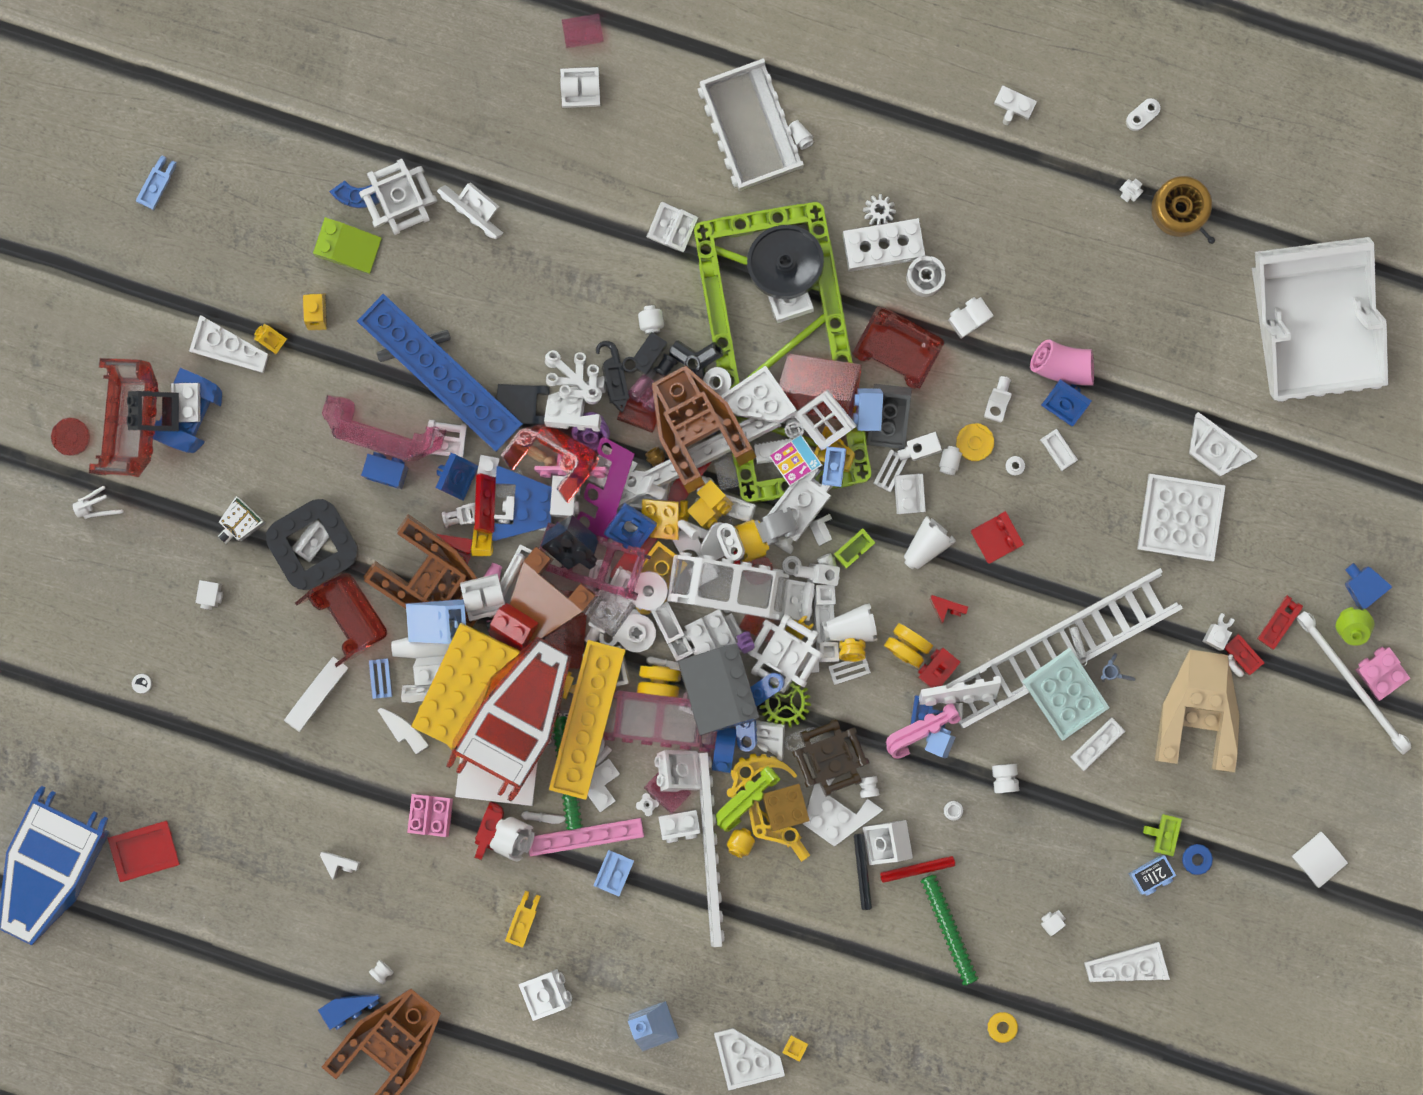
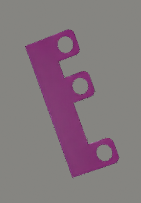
(610, 497)

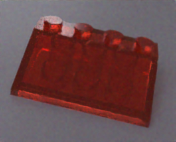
(809, 377)

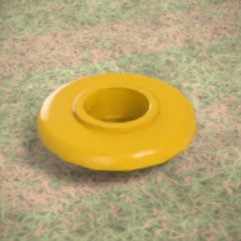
(1009, 1034)

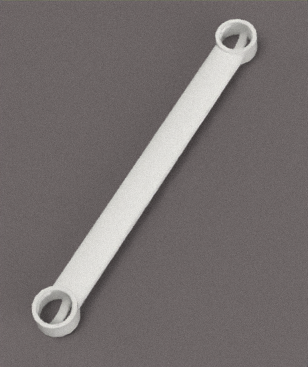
(1309, 625)

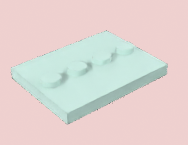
(1065, 694)

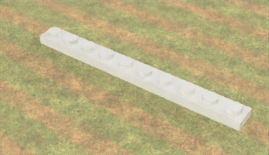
(701, 455)
(710, 856)

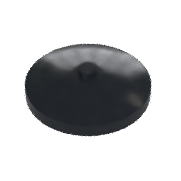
(785, 261)

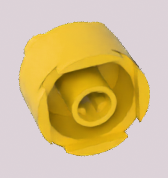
(751, 541)

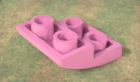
(430, 815)

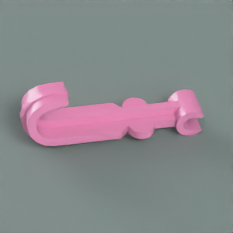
(898, 742)

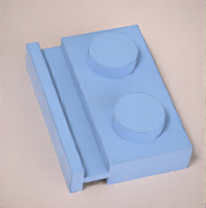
(613, 873)

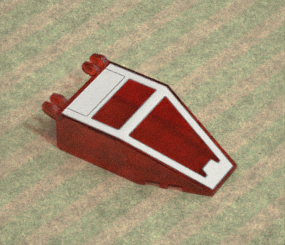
(514, 716)

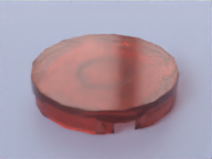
(70, 436)

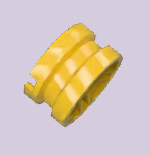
(852, 650)

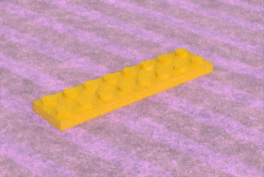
(587, 719)

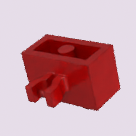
(938, 669)

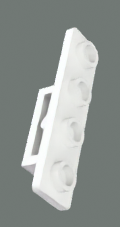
(475, 206)

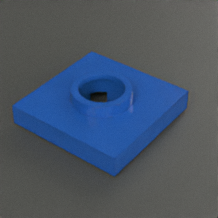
(619, 534)

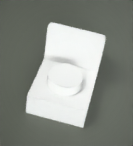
(333, 862)

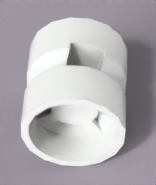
(1005, 778)

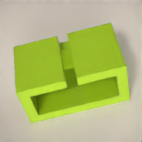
(849, 552)

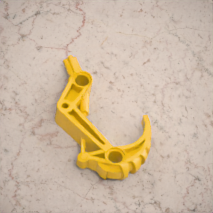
(759, 828)

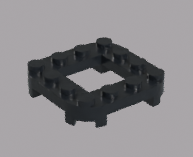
(326, 569)

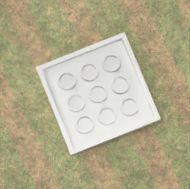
(1181, 517)

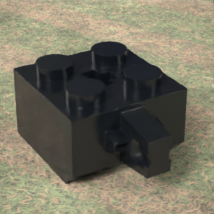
(571, 543)

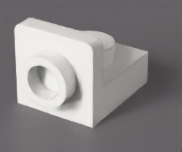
(508, 507)

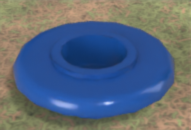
(1206, 863)

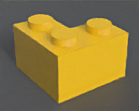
(710, 505)

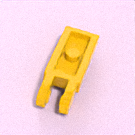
(522, 921)

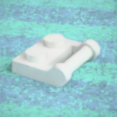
(451, 444)

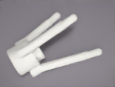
(84, 506)

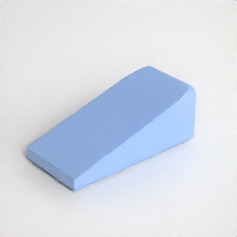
(834, 466)

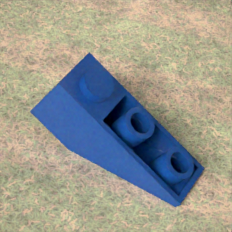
(342, 1008)

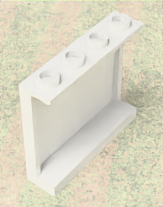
(481, 785)

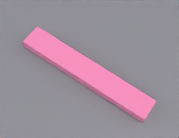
(587, 837)

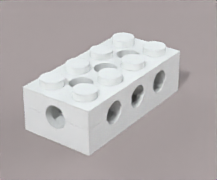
(888, 233)

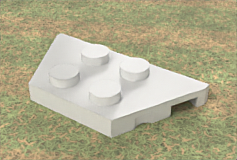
(1216, 447)

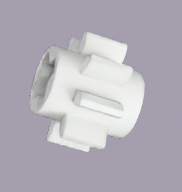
(1131, 190)

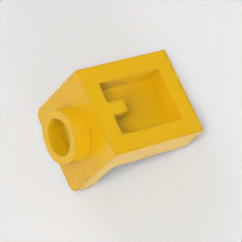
(269, 338)

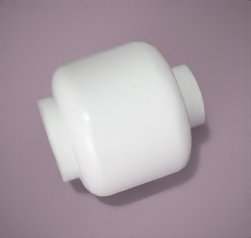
(651, 319)

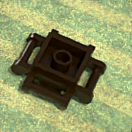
(830, 758)

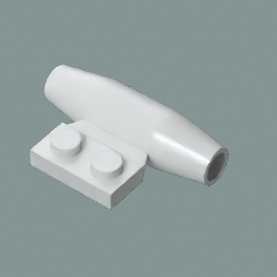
(427, 657)

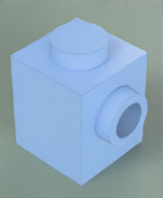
(940, 742)

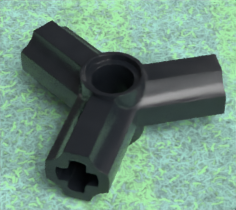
(704, 357)

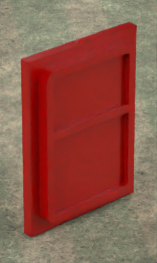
(143, 851)

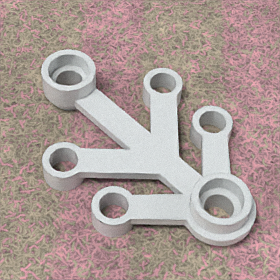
(574, 379)

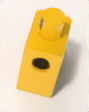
(315, 311)

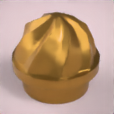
(655, 456)

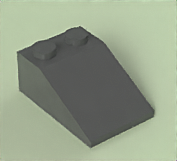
(894, 417)

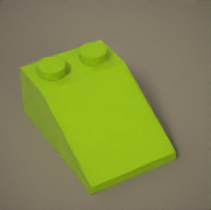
(347, 245)

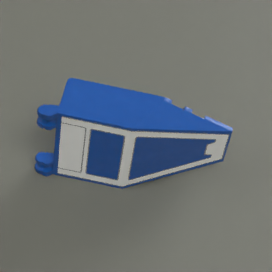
(46, 867)

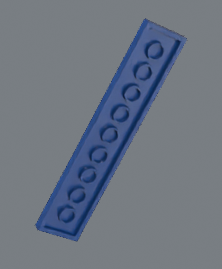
(439, 372)

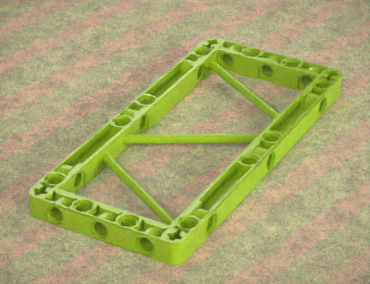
(719, 324)

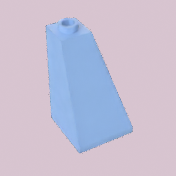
(652, 1026)

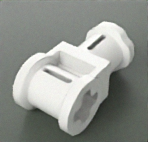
(463, 516)

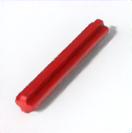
(917, 869)

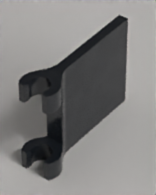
(522, 401)

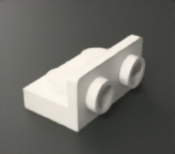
(679, 825)

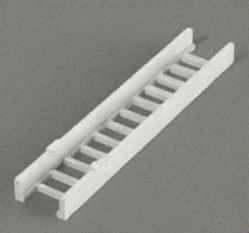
(1111, 641)

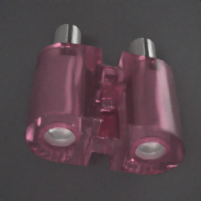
(643, 391)

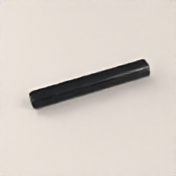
(862, 871)

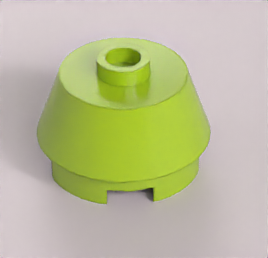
(1355, 626)

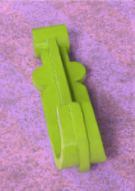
(729, 815)

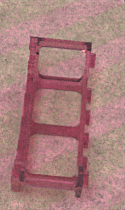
(339, 415)
(599, 582)

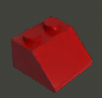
(512, 627)

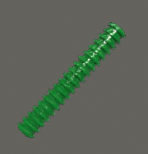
(570, 802)
(949, 929)

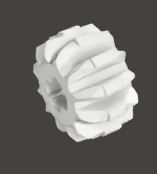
(881, 204)

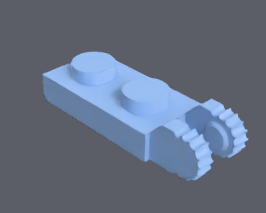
(155, 184)

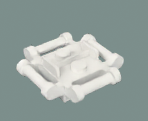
(398, 196)
(786, 652)

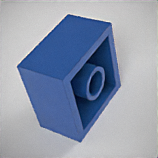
(385, 471)

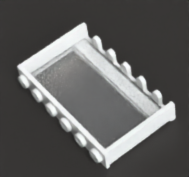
(750, 125)

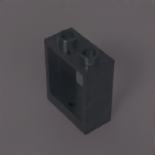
(170, 411)

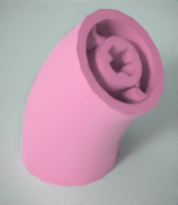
(1064, 363)

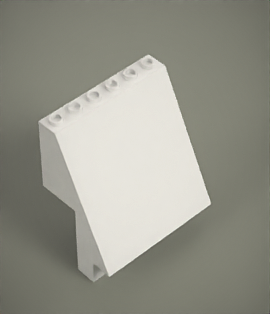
(1320, 319)

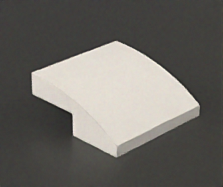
(672, 227)
(1319, 859)

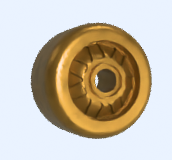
(1188, 193)

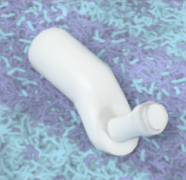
(1237, 670)

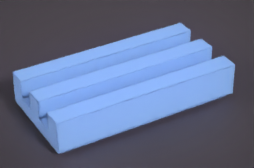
(380, 679)

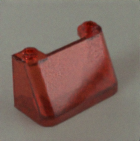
(899, 346)

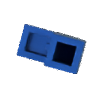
(724, 750)

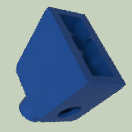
(1365, 585)

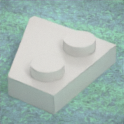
(770, 738)

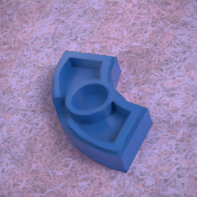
(350, 195)

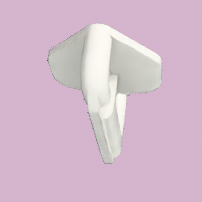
(711, 544)

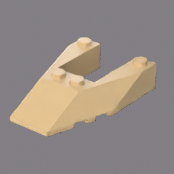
(1201, 699)

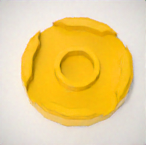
(975, 442)

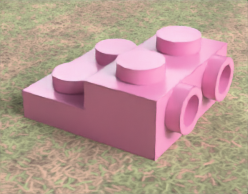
(1382, 672)

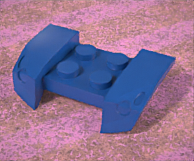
(185, 437)

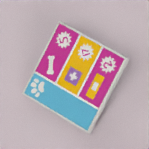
(795, 460)

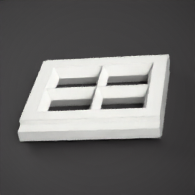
(836, 410)

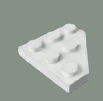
(760, 398)
(746, 1060)

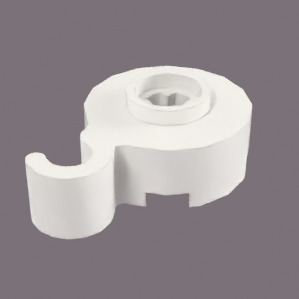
(625, 636)

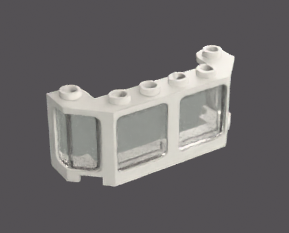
(727, 585)

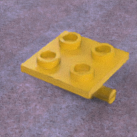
(666, 516)

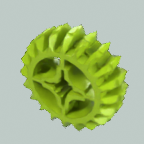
(798, 713)

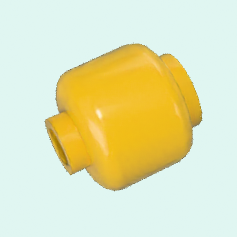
(741, 842)

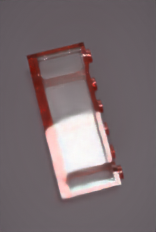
(126, 450)

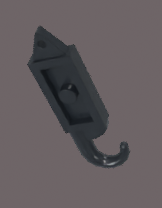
(614, 376)

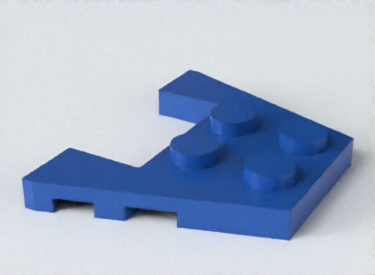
(530, 506)

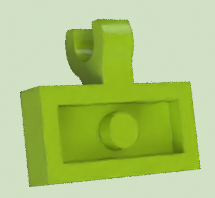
(1166, 834)

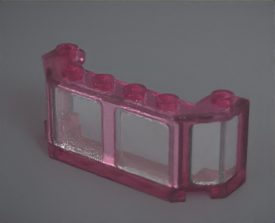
(655, 720)

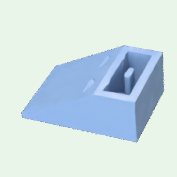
(434, 620)

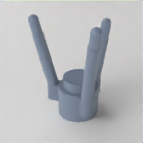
(1112, 671)

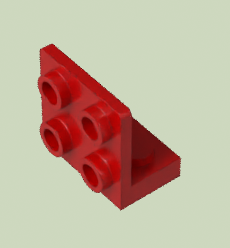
(997, 537)

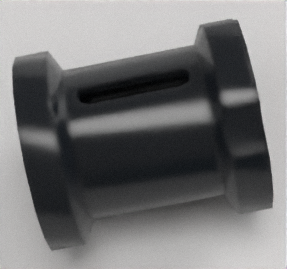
(665, 365)

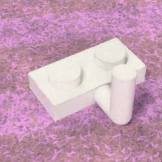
(1014, 104)

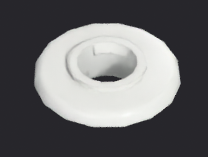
(724, 376)

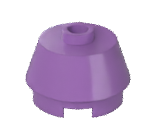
(588, 436)

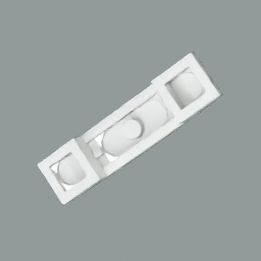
(824, 611)

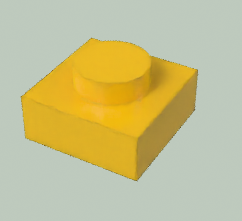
(795, 1048)

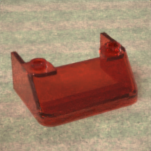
(577, 458)
(351, 613)

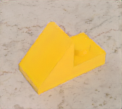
(482, 544)

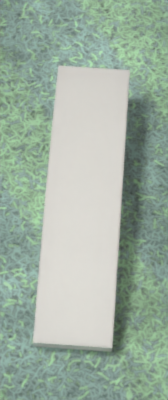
(315, 695)

